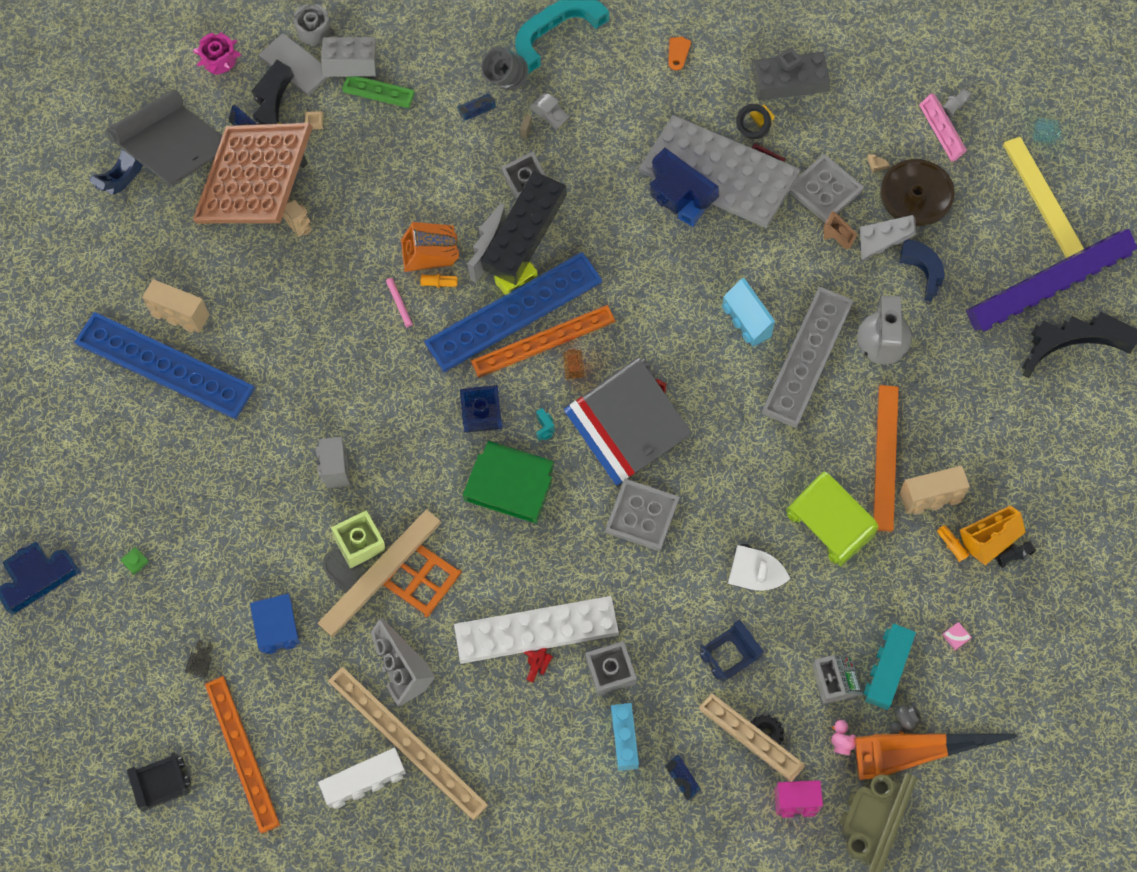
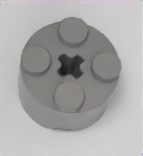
(312, 24)

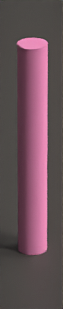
(398, 300)

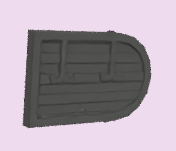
(340, 572)

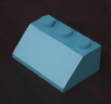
(748, 313)

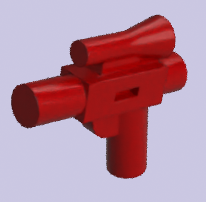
(537, 660)

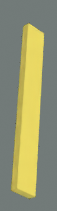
(1043, 196)

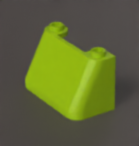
(833, 518)

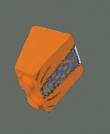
(429, 246)

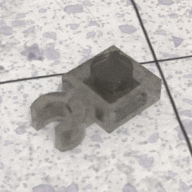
(199, 663)

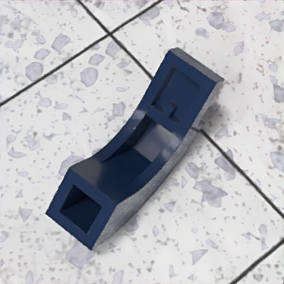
(119, 176)
(928, 261)

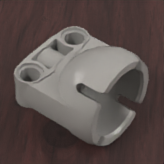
(885, 333)

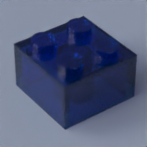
(480, 408)

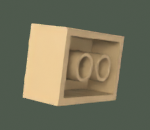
(175, 306)
(934, 490)

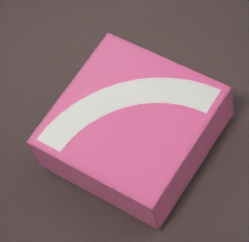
(956, 636)

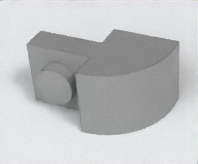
(548, 108)

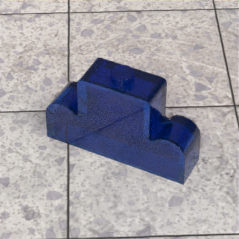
(679, 183)
(34, 575)

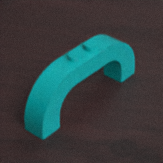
(550, 17)

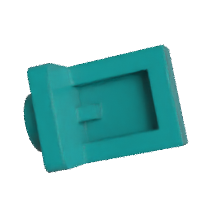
(546, 422)

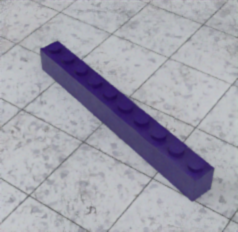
(1051, 279)

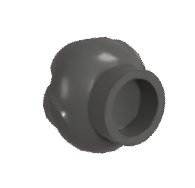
(907, 716)

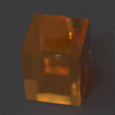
(573, 364)

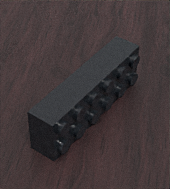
(524, 227)

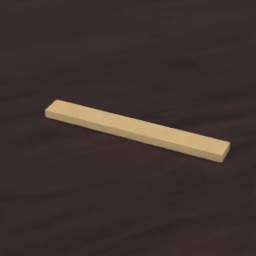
(379, 573)

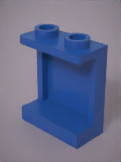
(274, 624)

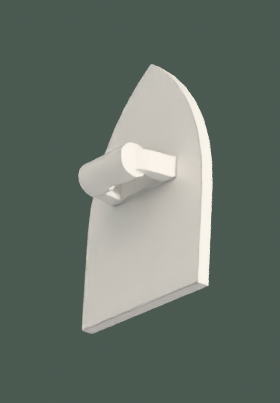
(756, 570)

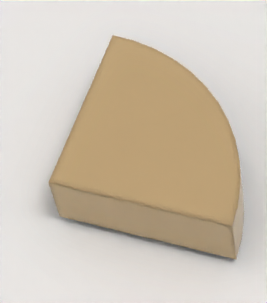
(877, 163)

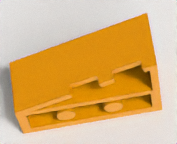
(993, 534)

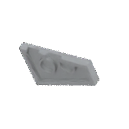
(885, 234)

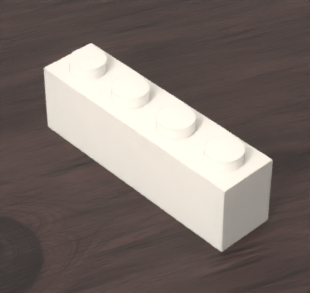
(362, 778)

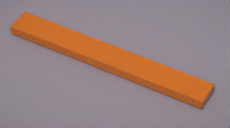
(543, 341)
(886, 457)
(242, 755)

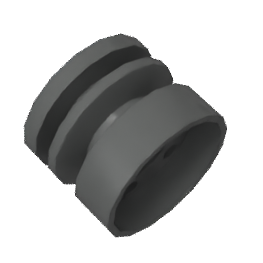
(504, 68)

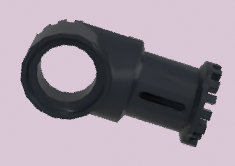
(1013, 553)

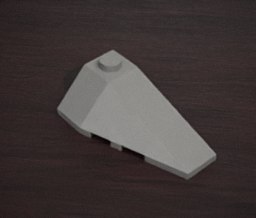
(405, 668)

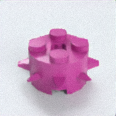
(217, 53)

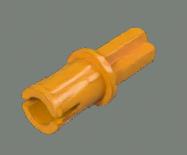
(439, 280)
(952, 543)

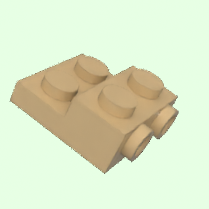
(296, 217)

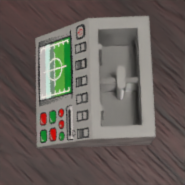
(836, 678)

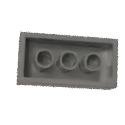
(805, 79)

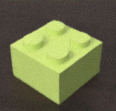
(358, 539)

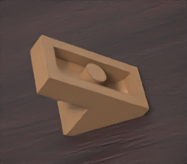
(839, 230)

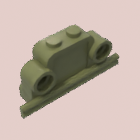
(875, 819)

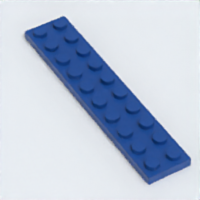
(512, 312)
(165, 365)

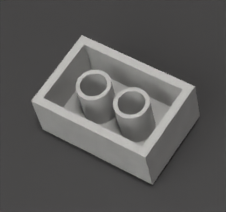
(349, 56)

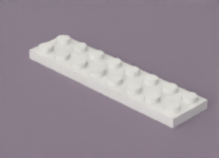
(536, 629)

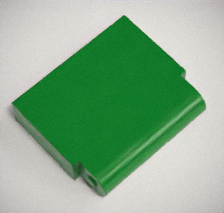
(510, 482)

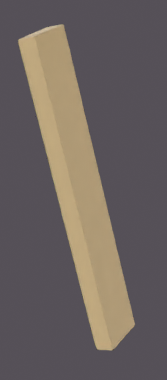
(752, 737)

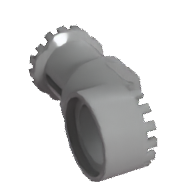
(954, 103)

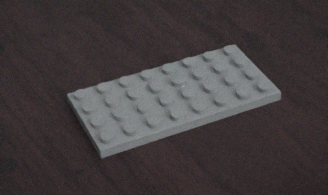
(747, 179)

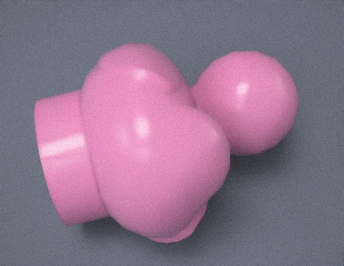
(842, 743)

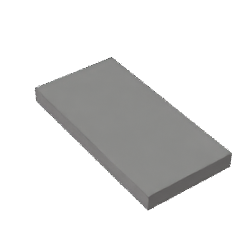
(305, 67)

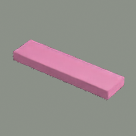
(943, 127)

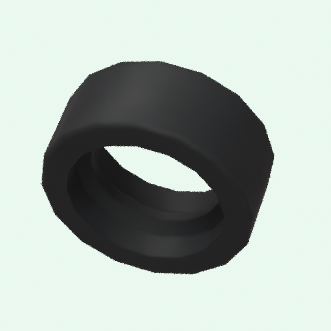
(740, 121)

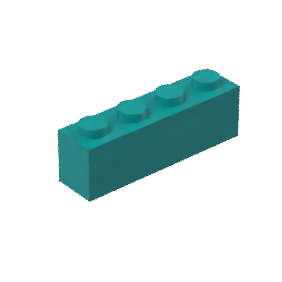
(889, 667)

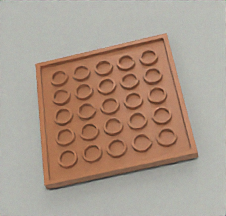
(253, 173)

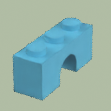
(624, 737)

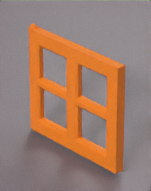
(420, 577)

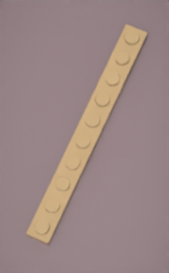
(408, 743)

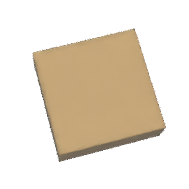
(314, 119)

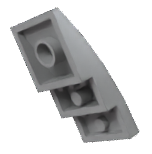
(487, 234)

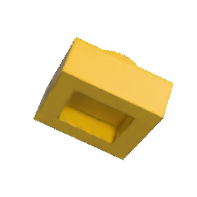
(758, 117)

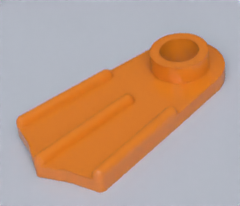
(678, 52)

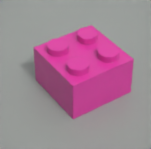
(798, 798)

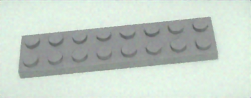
(807, 357)

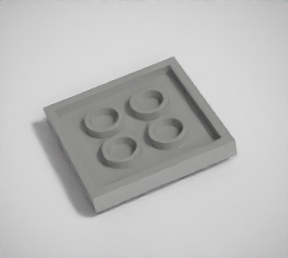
(825, 188)
(642, 514)

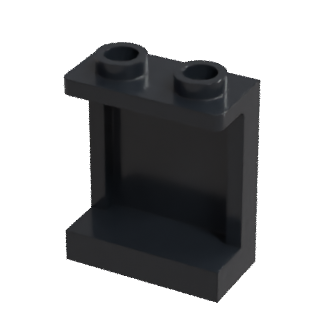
(159, 782)

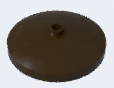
(917, 190)

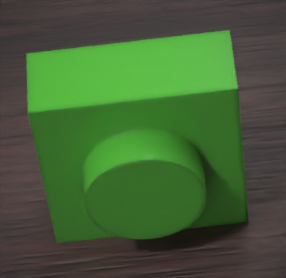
(134, 560)

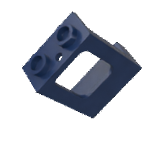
(744, 643)

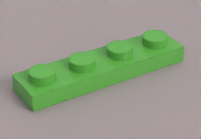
(379, 91)

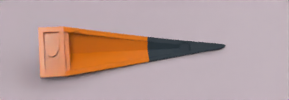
(896, 752)

